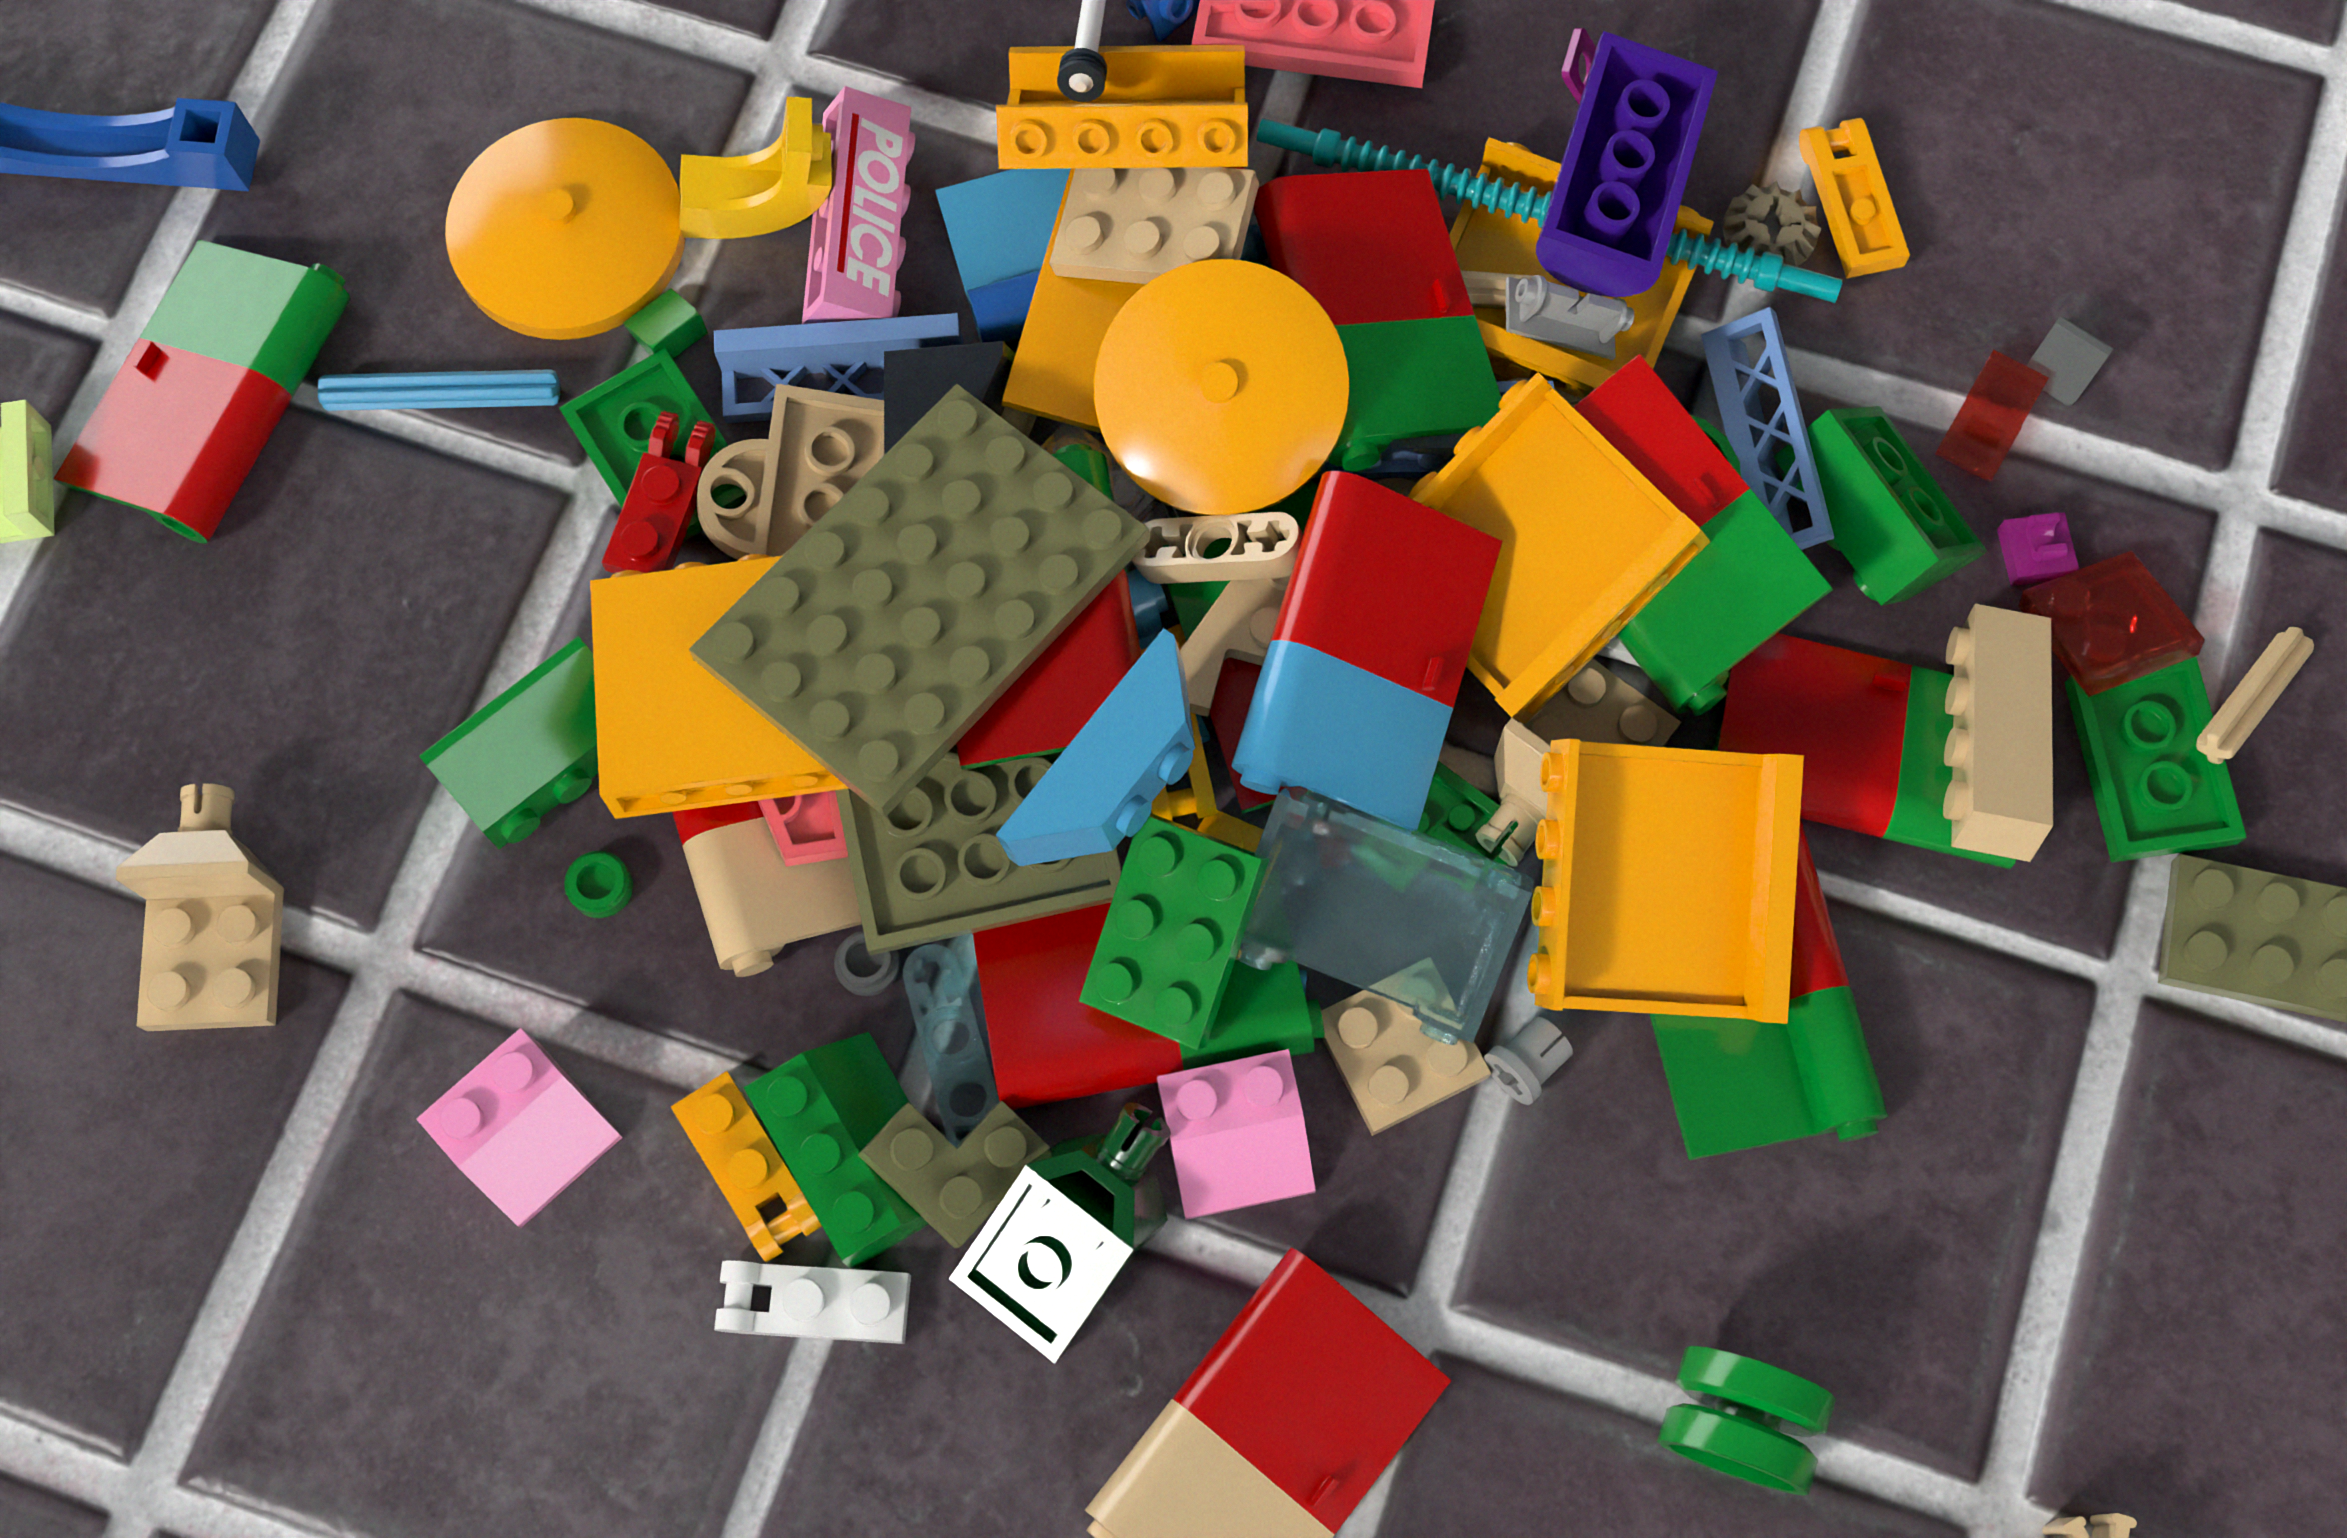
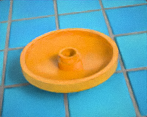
(565, 228)
(1221, 387)

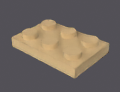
(1151, 220)

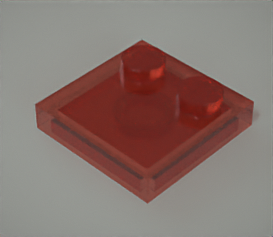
(2112, 623)

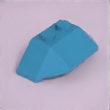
(1111, 767)

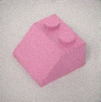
(519, 1127)
(1237, 1134)

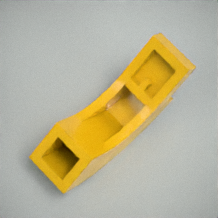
(760, 189)

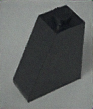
(923, 376)

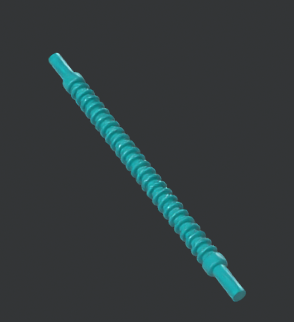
(1329, 149)

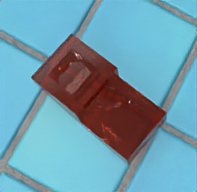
(1991, 415)

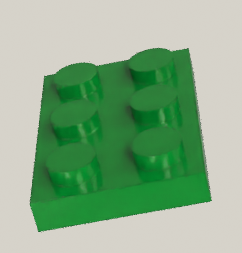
(619, 418)
(2145, 766)
(1174, 931)

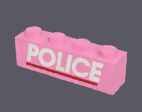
(858, 226)

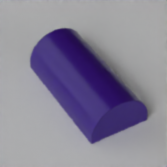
(1624, 169)

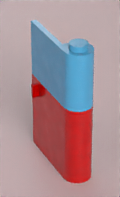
(1367, 651)

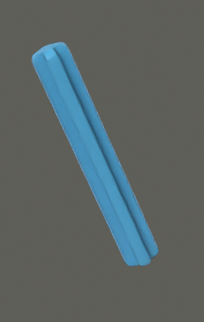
(439, 390)

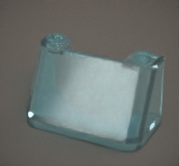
(1384, 910)

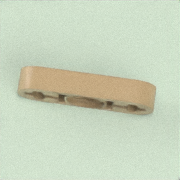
(1239, 562)

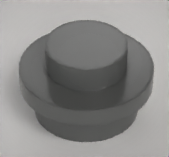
(864, 972)

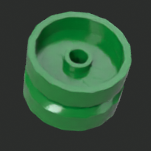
(1746, 1420)

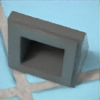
(2069, 360)

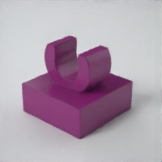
(2037, 548)

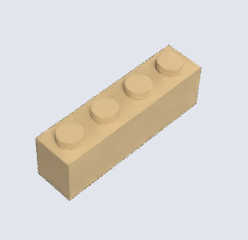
(2000, 733)

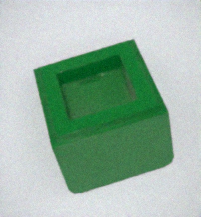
(668, 324)

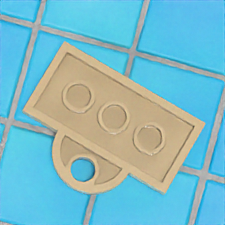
(812, 458)

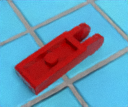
(659, 500)

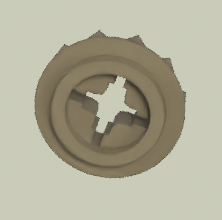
(1748, 212)

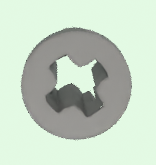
(1528, 1060)

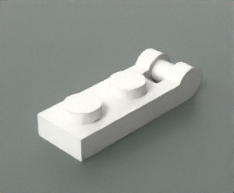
(816, 1302)

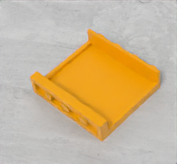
(1155, 112)
(1509, 247)
(1578, 545)
(665, 723)
(1666, 881)

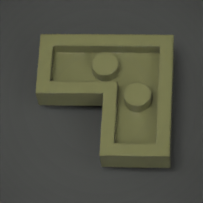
(950, 1183)

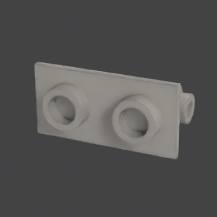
(1563, 317)

